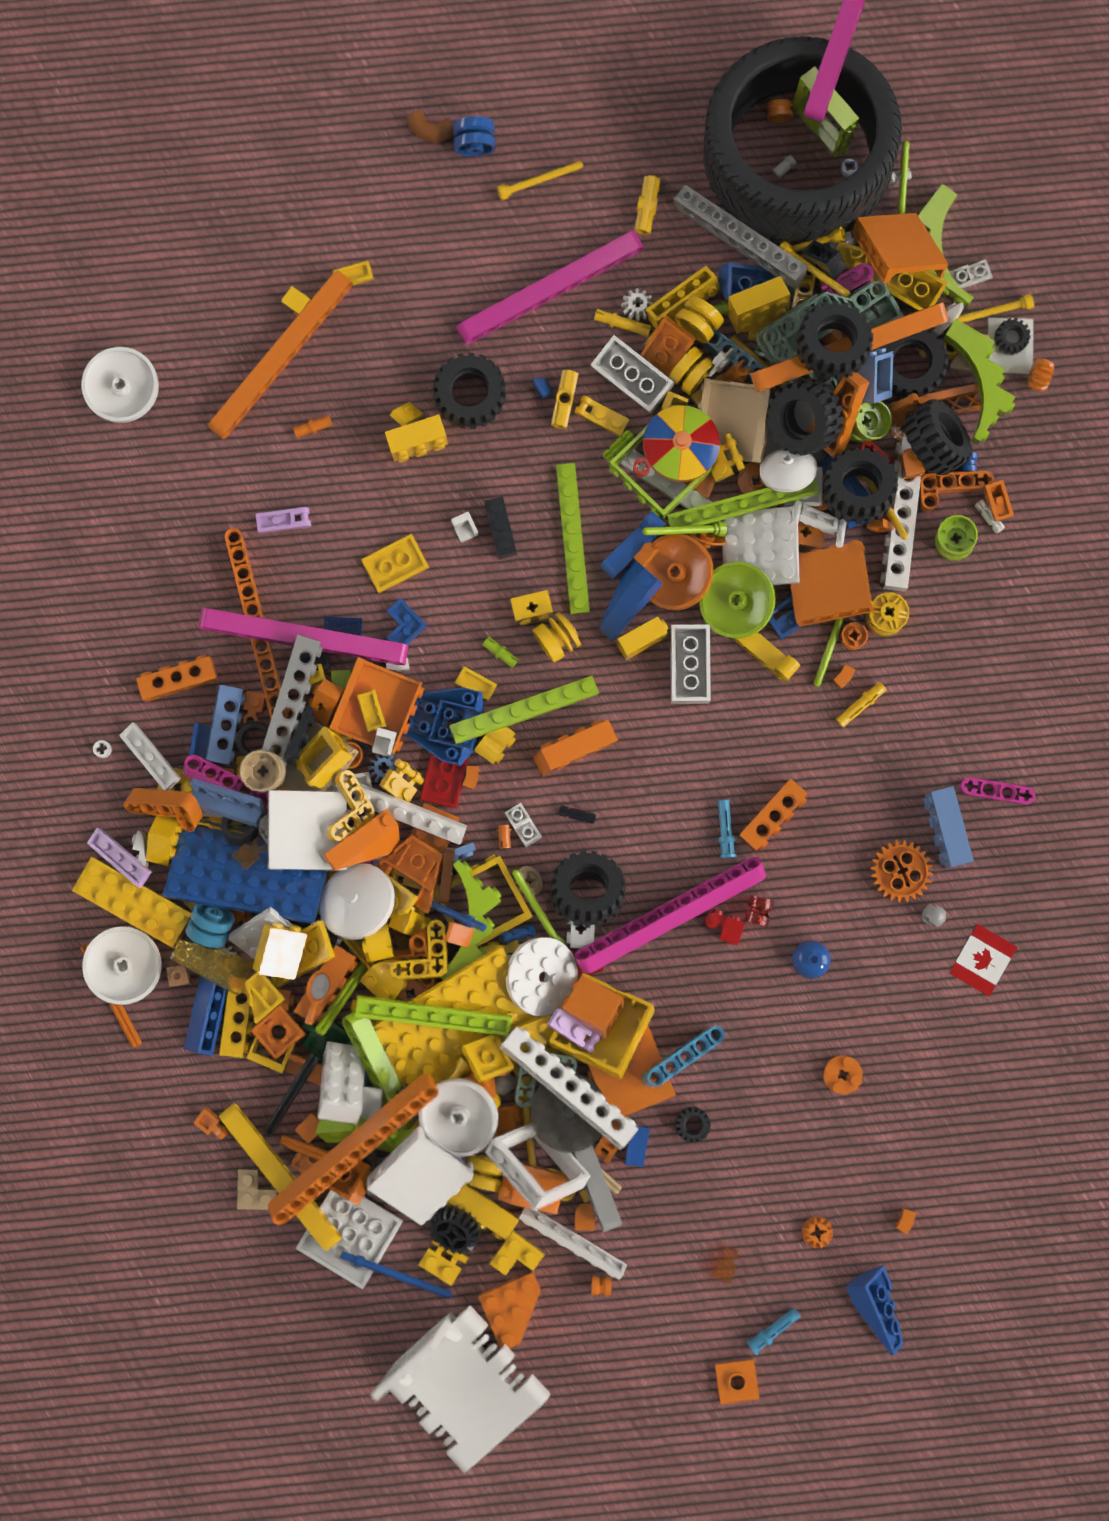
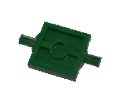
(317, 1043)

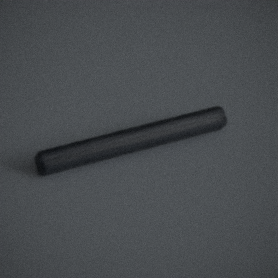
(292, 1093)

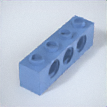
(213, 753)

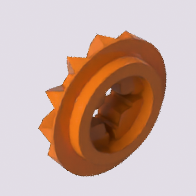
(822, 1224)

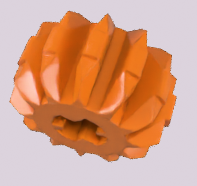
(1040, 374)

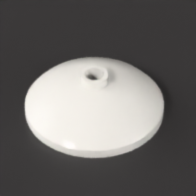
(787, 471)

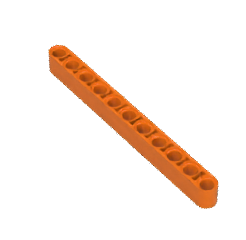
(882, 335)
(280, 354)
(247, 603)
(353, 1149)

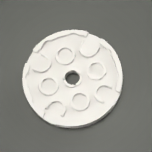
(524, 970)

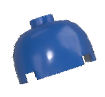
(811, 959)

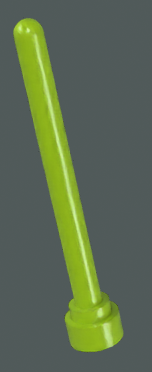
(903, 177)
(718, 529)
(828, 652)
(536, 907)

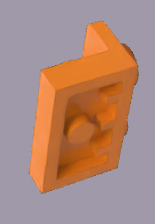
(509, 1119)

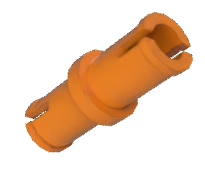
(312, 426)

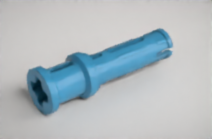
(726, 840)
(766, 1336)

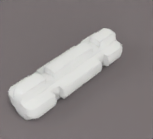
(987, 515)

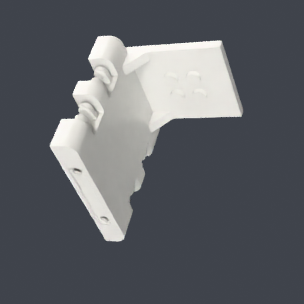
(463, 1387)

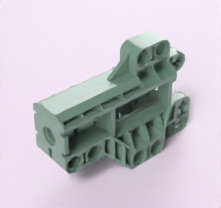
(785, 343)

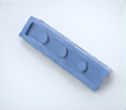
(228, 802)

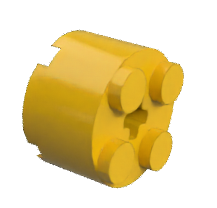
(378, 945)

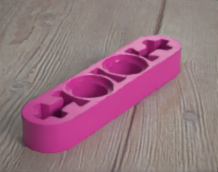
(997, 791)

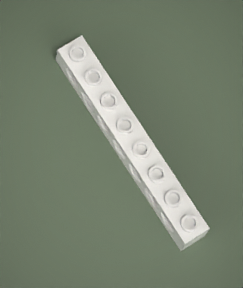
(900, 581)
(571, 1098)

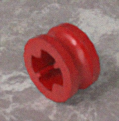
(638, 462)

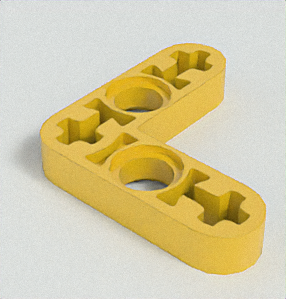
(357, 807)
(428, 963)

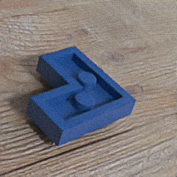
(409, 623)

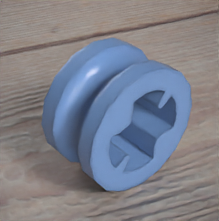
(848, 162)

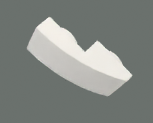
(971, 274)
(953, 312)
(523, 825)
(139, 843)
(371, 1101)

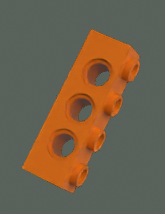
(207, 675)
(790, 790)

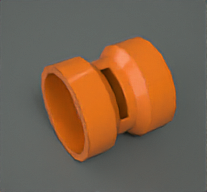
(601, 1286)

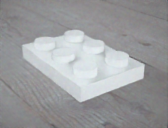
(249, 934)

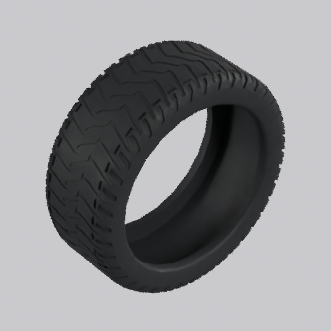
(779, 210)

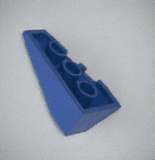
(739, 277)

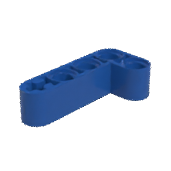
(625, 553)

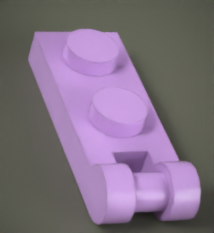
(282, 520)
(573, 1030)

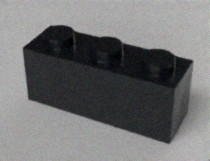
(500, 528)

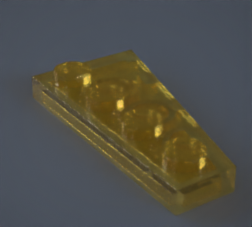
(218, 967)

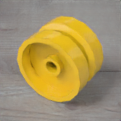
(699, 319)
(690, 371)
(483, 1176)

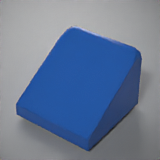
(543, 388)

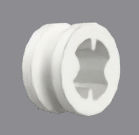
(97, 745)

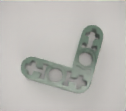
(563, 1058)

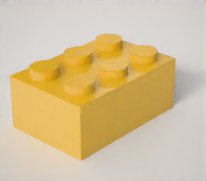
(758, 304)
(416, 438)

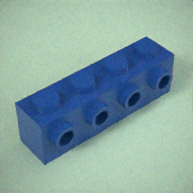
(205, 1017)

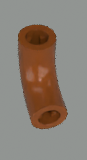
(429, 131)

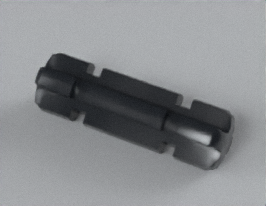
(577, 814)

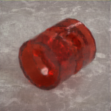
(758, 911)

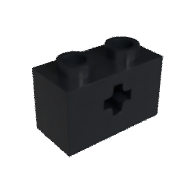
(825, 259)

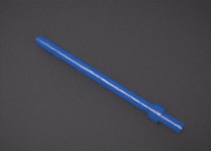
(467, 920)
(360, 1261)

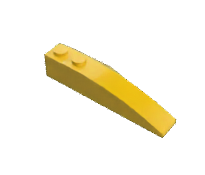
(914, 288)

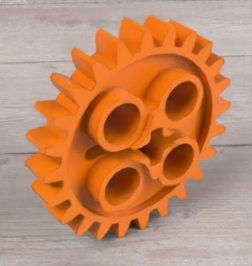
(885, 878)

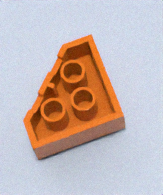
(510, 1307)

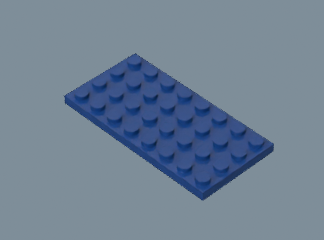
(210, 876)

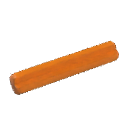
(302, 1147)

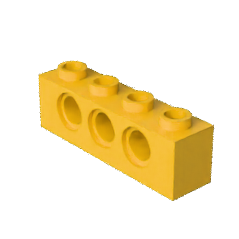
(228, 1046)

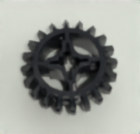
(455, 1229)

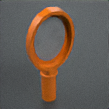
(318, 991)

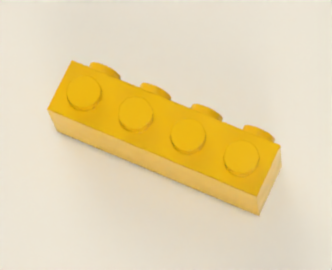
(701, 284)
(487, 1211)

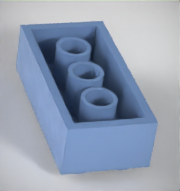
(948, 827)

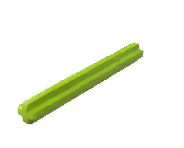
(341, 999)

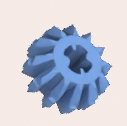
(378, 763)

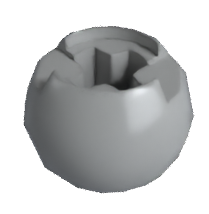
(934, 915)
(504, 1084)

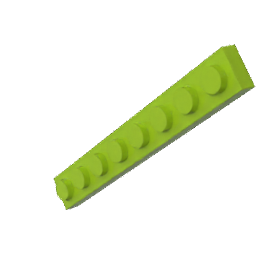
(739, 505)
(572, 539)
(523, 710)
(432, 1015)

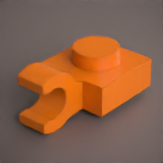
(209, 1122)

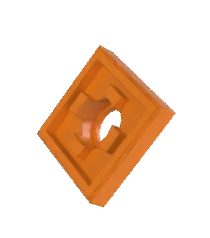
(263, 1032)
(724, 1374)

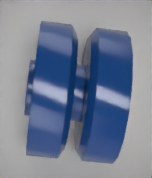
(474, 136)

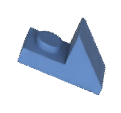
(464, 851)

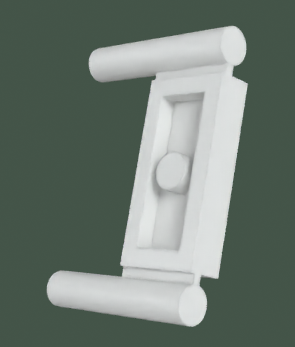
(819, 520)

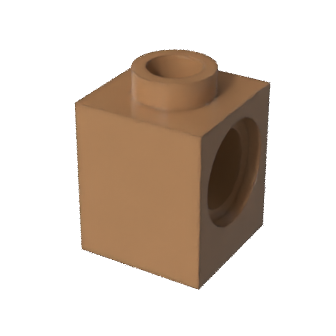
(178, 976)

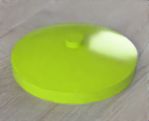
(738, 600)

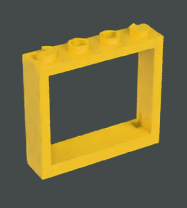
(476, 869)

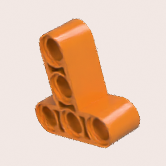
(416, 952)

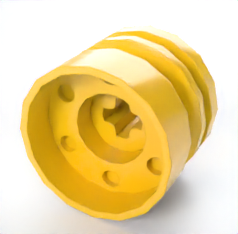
(890, 624)
(556, 637)

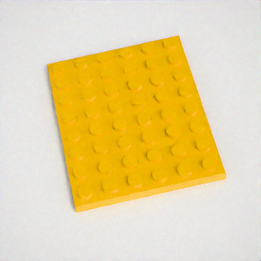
(435, 1050)

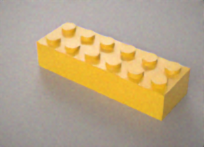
(131, 903)

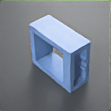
(879, 373)

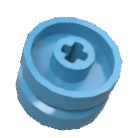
(209, 925)

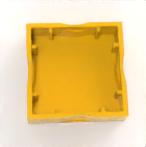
(618, 1049)

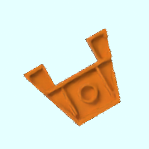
(418, 863)

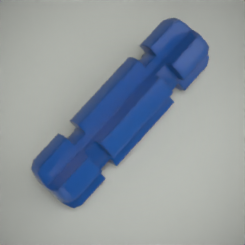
(517, 934)

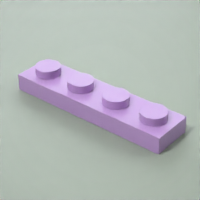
(119, 857)

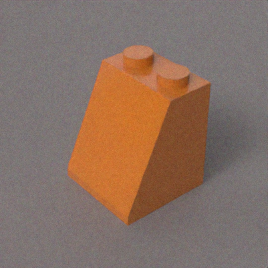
(593, 1006)
(544, 1177)

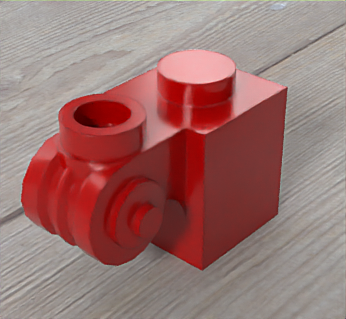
(730, 927)

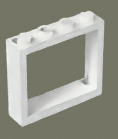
(520, 1177)

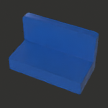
(200, 740)
(637, 1147)

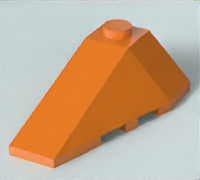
(369, 842)
(349, 1186)

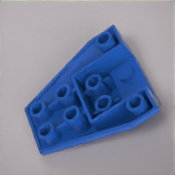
(431, 719)

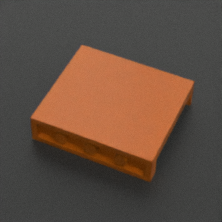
(898, 245)
(832, 584)
(395, 696)
(629, 1092)

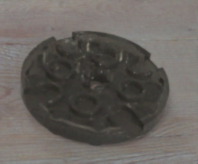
(557, 1130)

